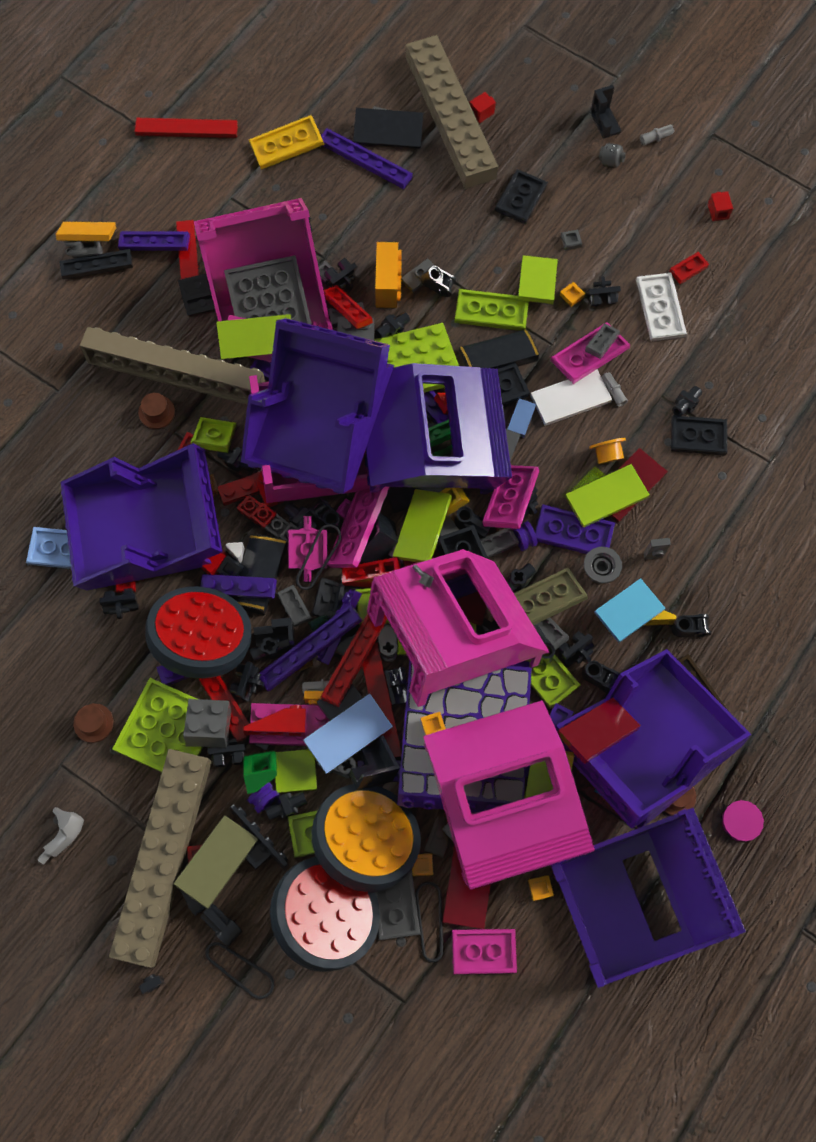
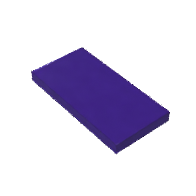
(564, 530)

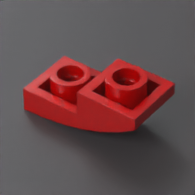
(256, 511)

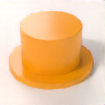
(609, 450)

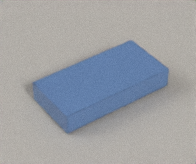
(521, 417)

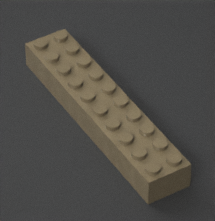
(451, 112)
(168, 365)
(160, 859)

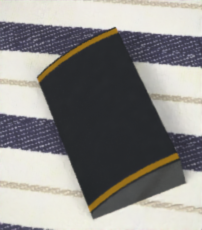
(501, 351)
(261, 559)

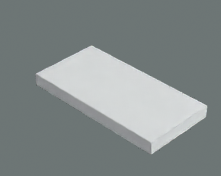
(661, 307)
(570, 399)

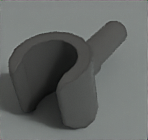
(425, 579)

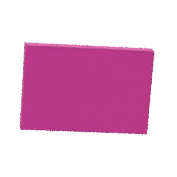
(484, 951)

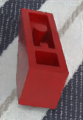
(364, 573)
(281, 723)

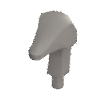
(69, 828)

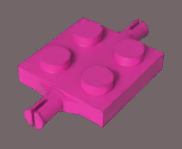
(299, 545)

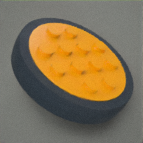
(365, 838)

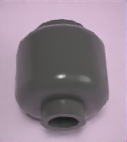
(612, 155)

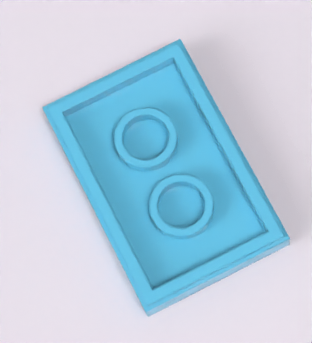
(629, 610)

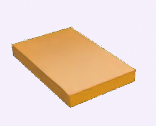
(85, 231)

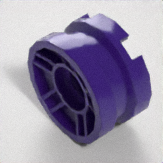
(525, 536)
(263, 797)

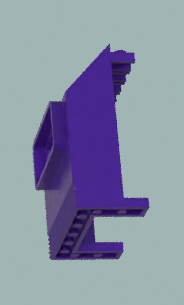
(400, 441)
(609, 911)

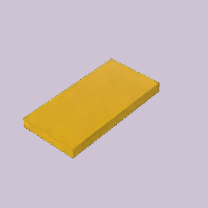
(286, 142)

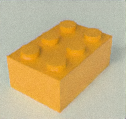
(388, 275)

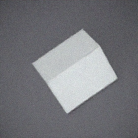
(236, 550)

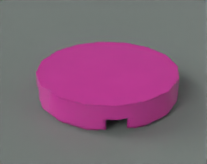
(742, 821)

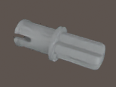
(656, 134)
(614, 389)
(314, 686)

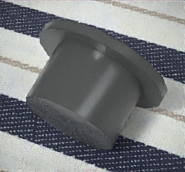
(602, 565)

